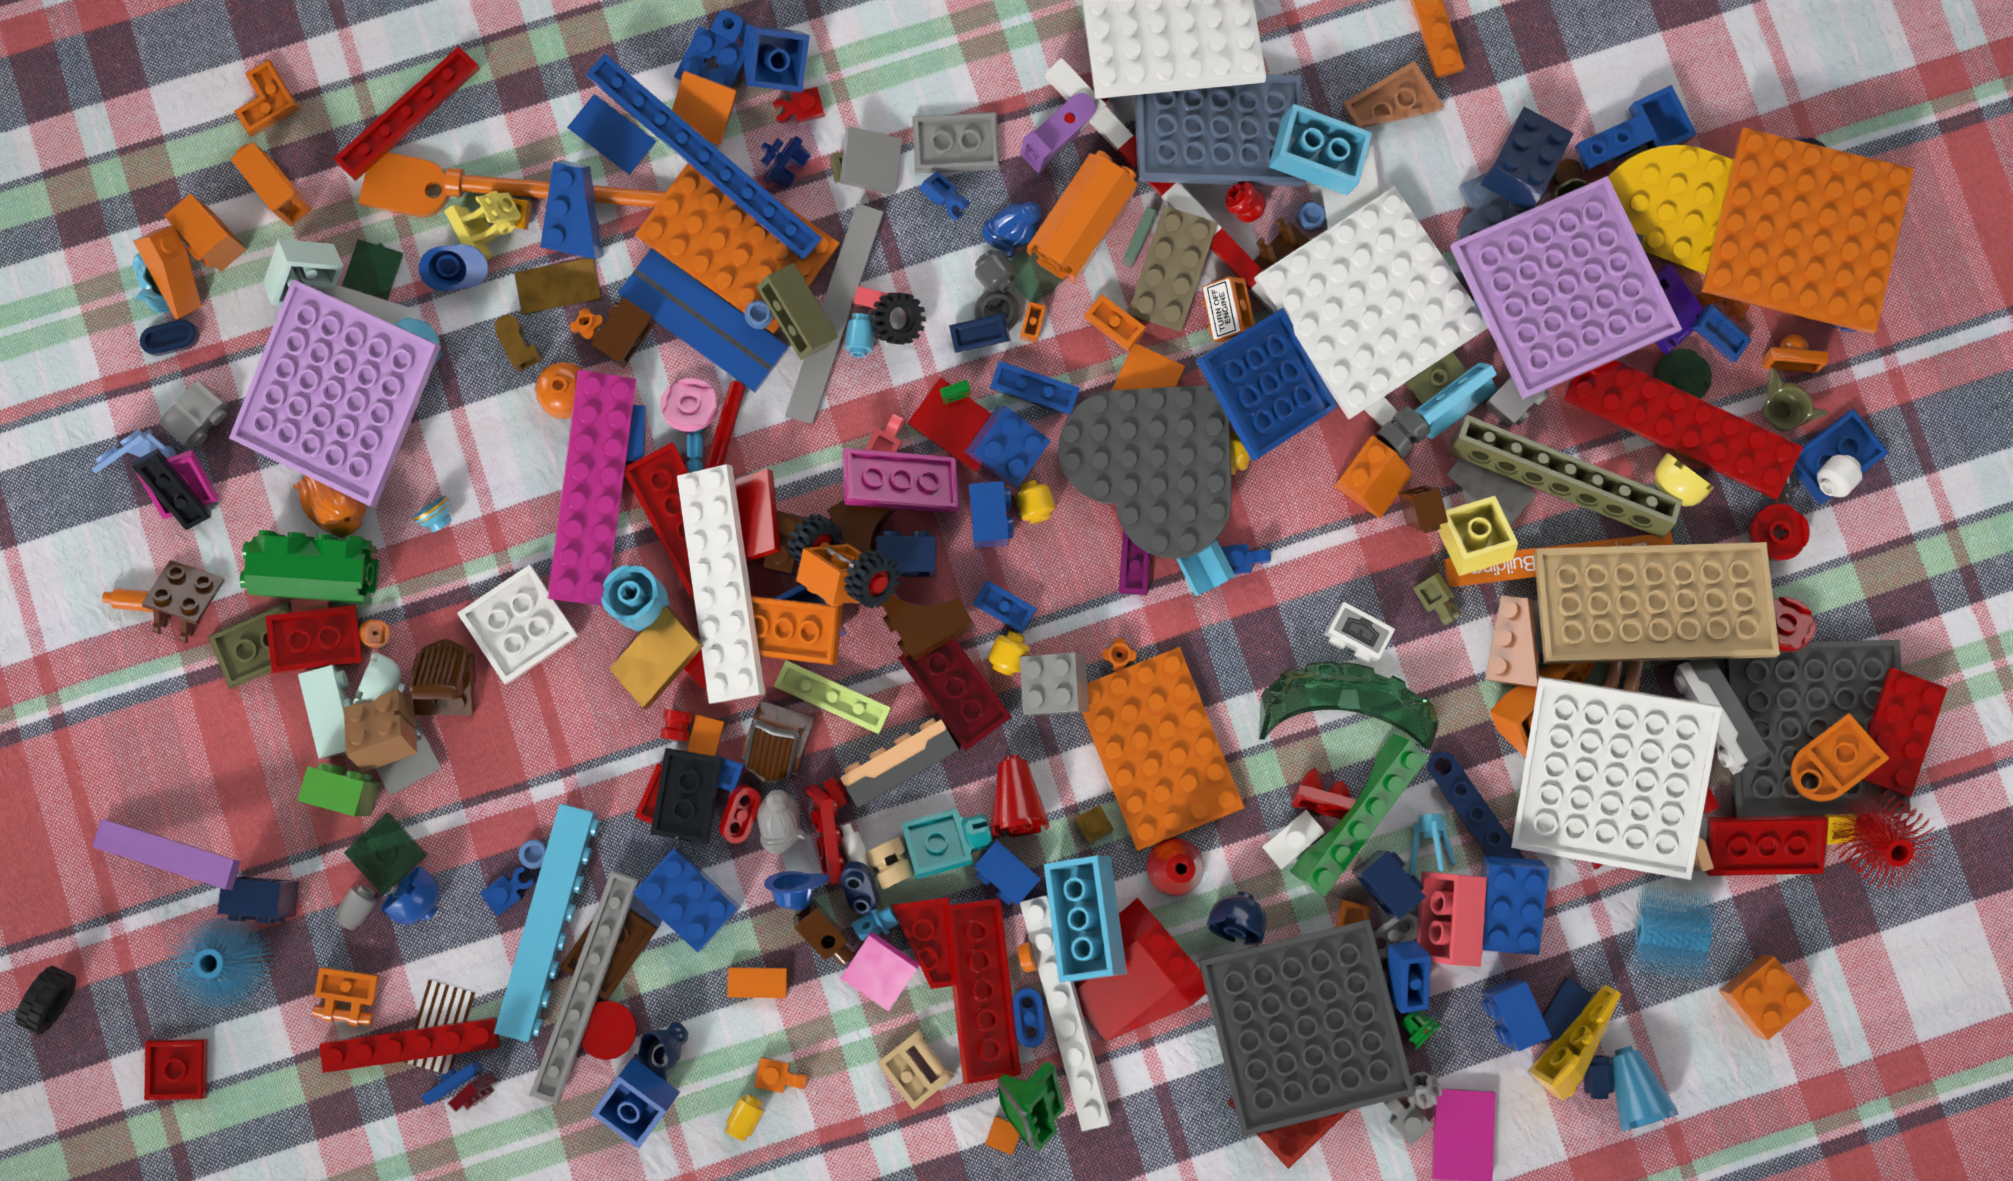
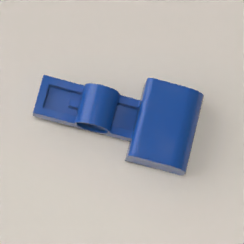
(1654, 122)

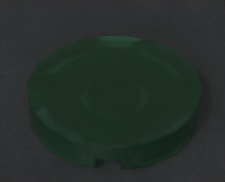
(1685, 371)

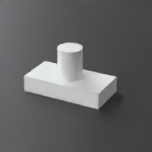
(1293, 839)

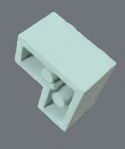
(304, 261)

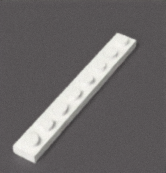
(1066, 1020)

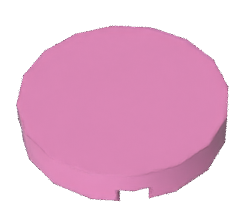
(689, 404)

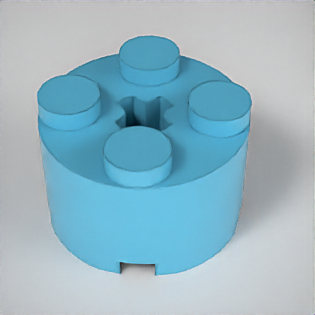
(634, 596)

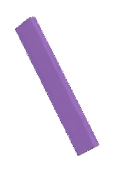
(166, 854)

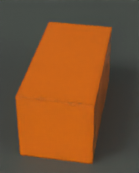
(1032, 322)

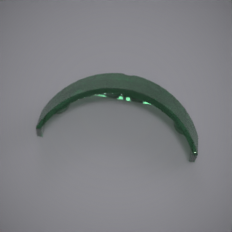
(1349, 689)

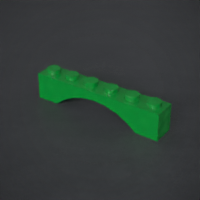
(1330, 856)

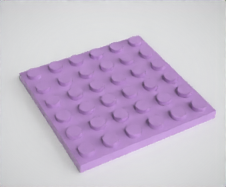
(1565, 287)
(334, 392)

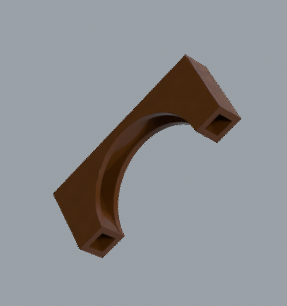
(919, 626)

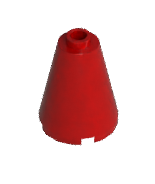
(1017, 800)
(1162, 865)

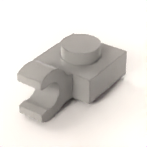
(1408, 1120)

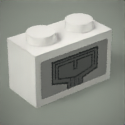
(1358, 632)

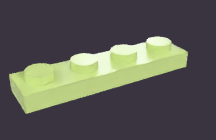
(832, 697)

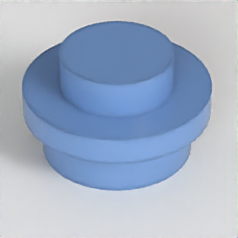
(758, 314)

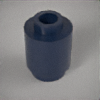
(1599, 1078)

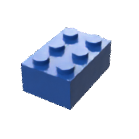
(687, 899)
(1514, 904)

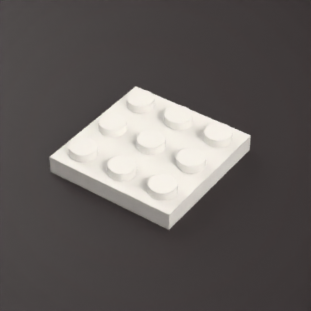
(518, 624)

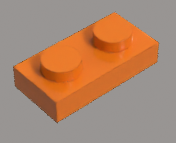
(1114, 322)

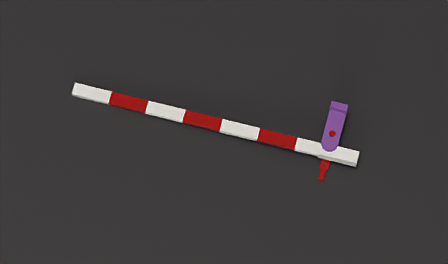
(1076, 115)

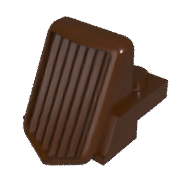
(443, 680)

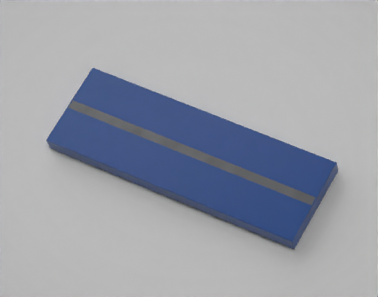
(703, 320)

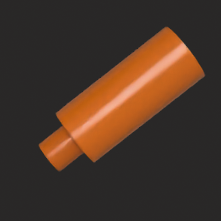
(126, 599)

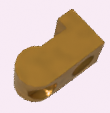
(512, 339)

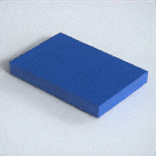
(1844, 436)

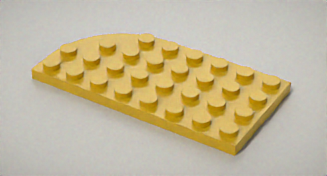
(1674, 200)

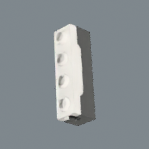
(1737, 737)

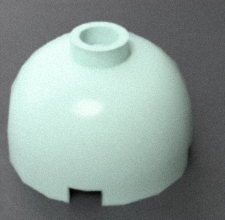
(379, 678)

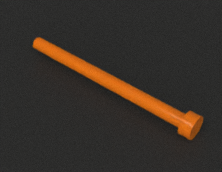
(457, 183)

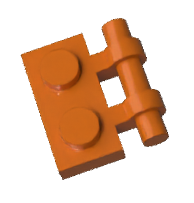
(347, 987)

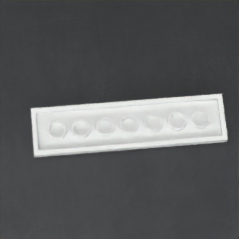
(720, 584)

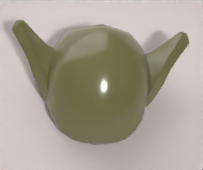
(1788, 404)

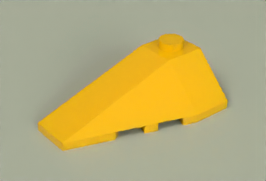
(1570, 1055)

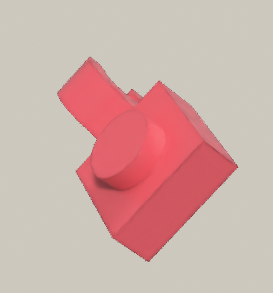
(887, 439)

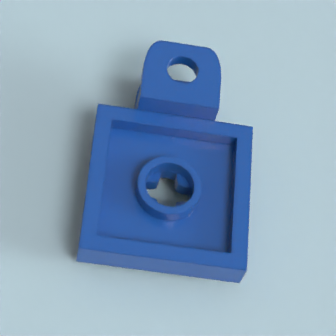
(717, 43)

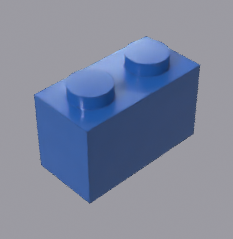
(1006, 873)
(1408, 976)

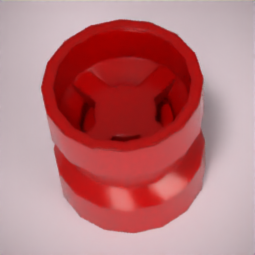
(676, 725)

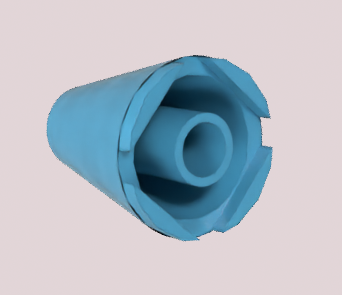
(1638, 1091)

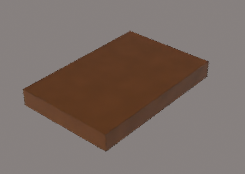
(631, 943)

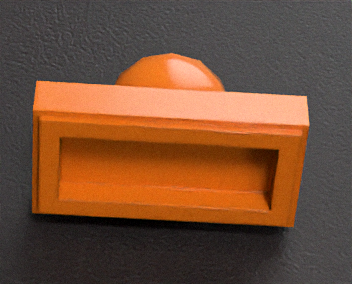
(1795, 356)

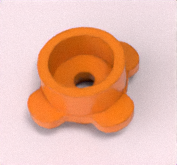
(586, 330)
(1111, 654)

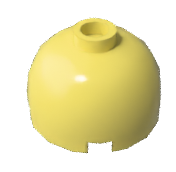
(1680, 481)

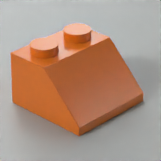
(1374, 477)

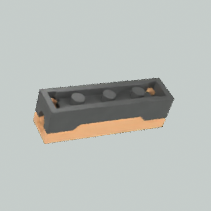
(899, 763)

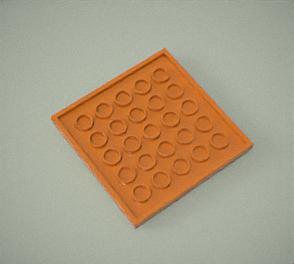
(1808, 230)

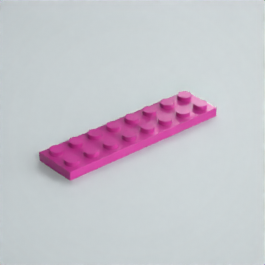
(591, 487)

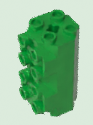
(309, 567)

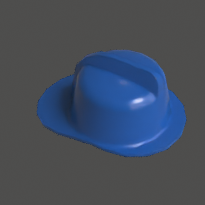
(453, 267)
(794, 888)

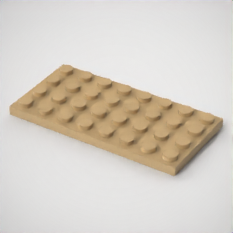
(1655, 603)

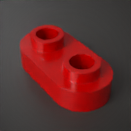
(741, 813)

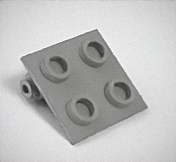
(412, 768)

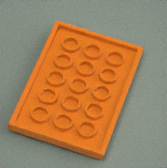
(721, 243)
(1159, 749)

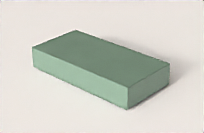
(1139, 237)

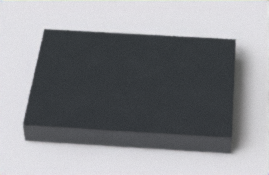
(687, 796)

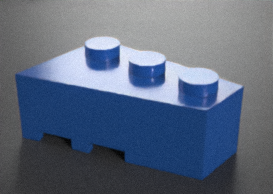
(570, 212)

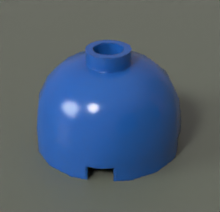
(413, 899)

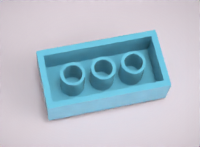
(1085, 918)

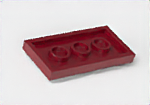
(957, 693)

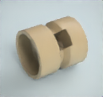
(895, 872)

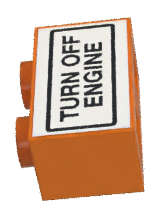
(1227, 308)

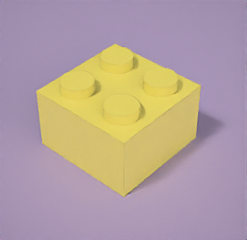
(1478, 536)

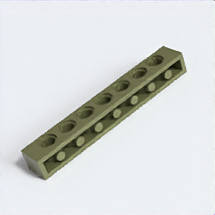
(1565, 476)

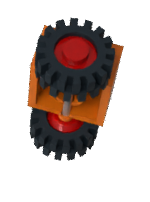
(839, 570)

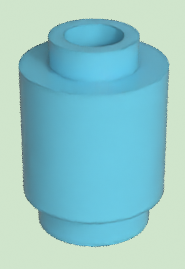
(860, 335)

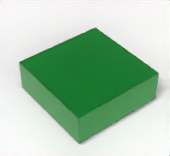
(955, 392)

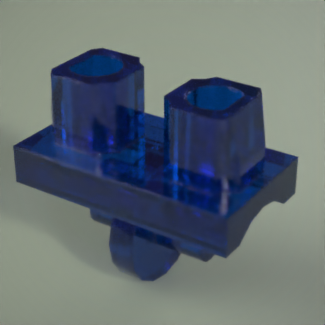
(792, 151)

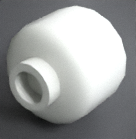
(1839, 475)

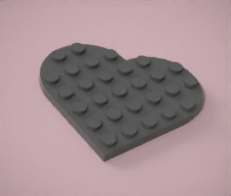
(1156, 459)

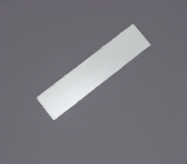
(379, 307)

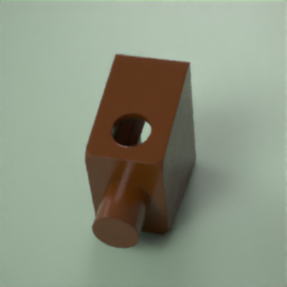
(814, 924)

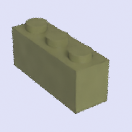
(797, 311)

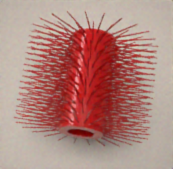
(1883, 839)

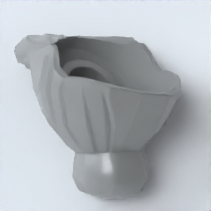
(779, 821)

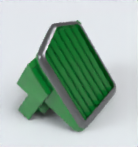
(1033, 1105)

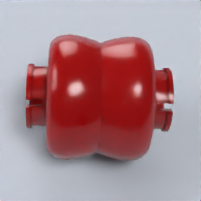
(1245, 202)

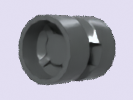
(1405, 430)

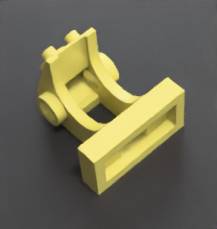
(473, 228)

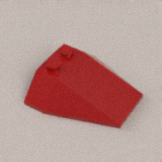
(1157, 980)

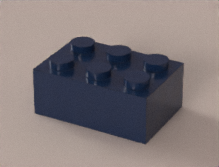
(1527, 159)

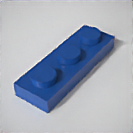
(1034, 388)

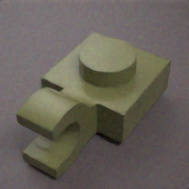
(1435, 595)

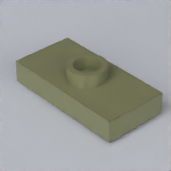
(1435, 378)

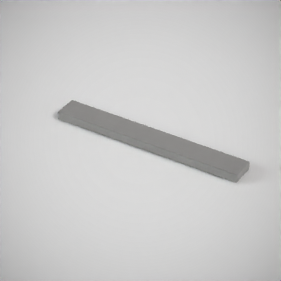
(837, 308)
(584, 987)

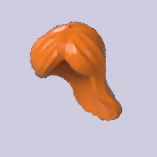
(330, 507)

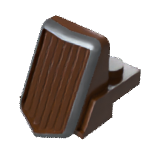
(776, 742)

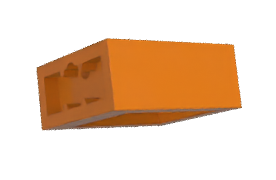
(270, 183)

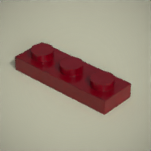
(474, 1092)

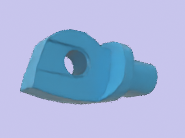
(875, 922)

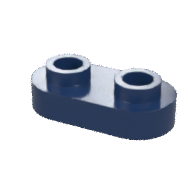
(860, 894)

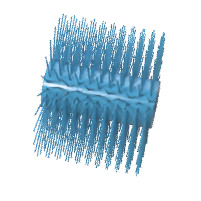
(1673, 933)
(220, 962)

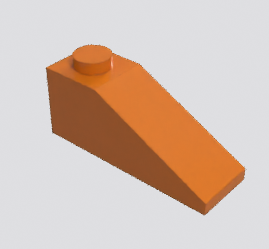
(170, 269)

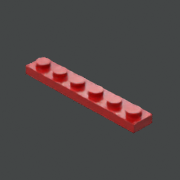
(406, 113)
(409, 1045)

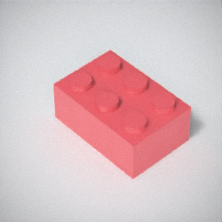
(1452, 918)

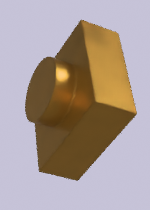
(1094, 824)

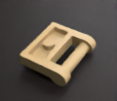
(908, 1076)

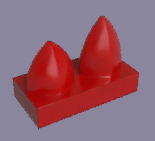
(1312, 797)

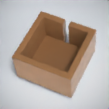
(380, 731)

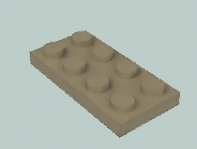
(1172, 268)

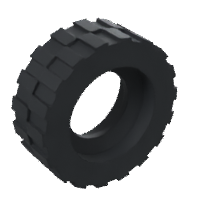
(45, 1000)

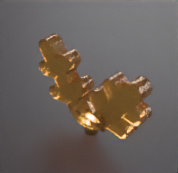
(1737, 308)

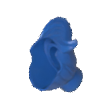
(1013, 227)

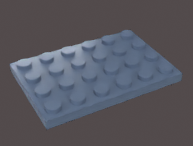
(1215, 133)

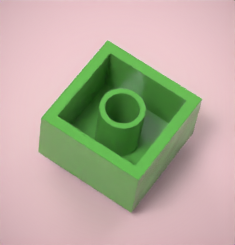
(339, 791)

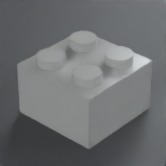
(1054, 684)

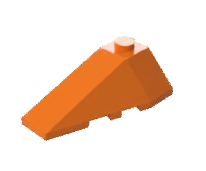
(1515, 710)

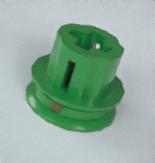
(1423, 1034)

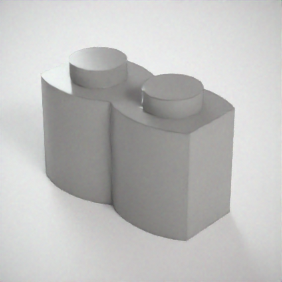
(194, 415)

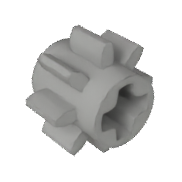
(1425, 1089)

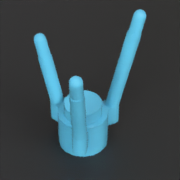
(1432, 827)

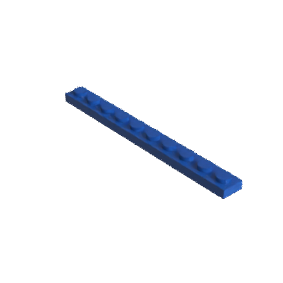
(704, 157)

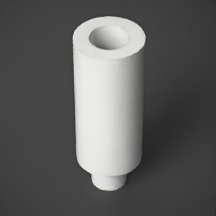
(854, 846)

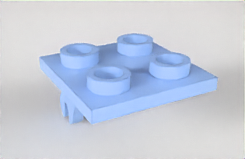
(136, 444)

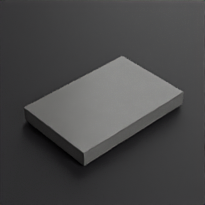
(955, 142)

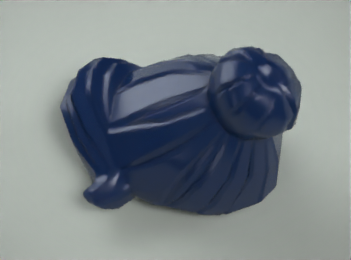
(662, 1049)

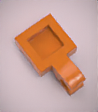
(775, 1075)

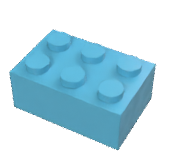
(1320, 149)

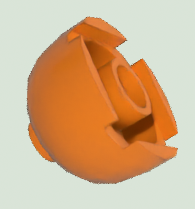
(556, 389)

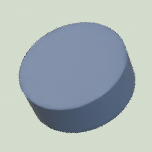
(1311, 216)
(532, 853)

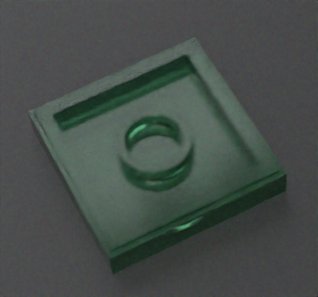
(386, 853)

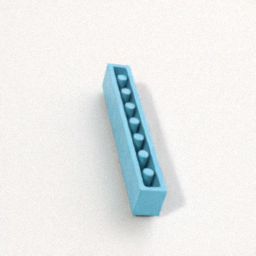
(546, 923)

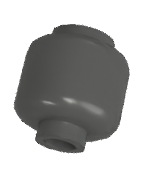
(995, 271)

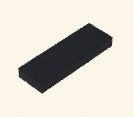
(171, 489)

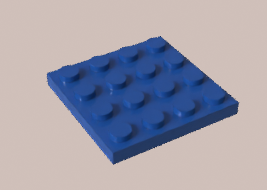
(1266, 384)

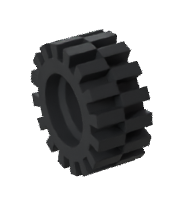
(913, 318)

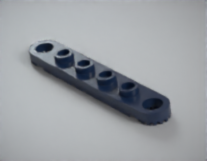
(1472, 809)

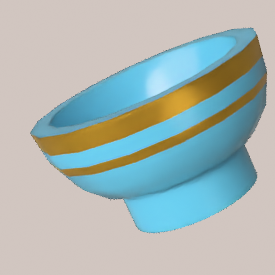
(434, 514)

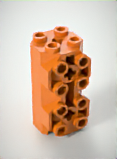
(1083, 216)

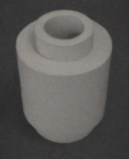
(355, 907)

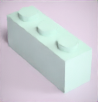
(325, 704)

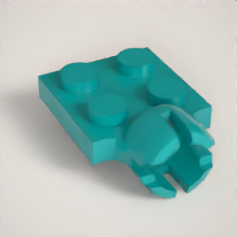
(944, 841)

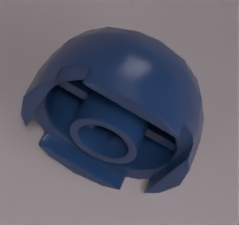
(1238, 917)

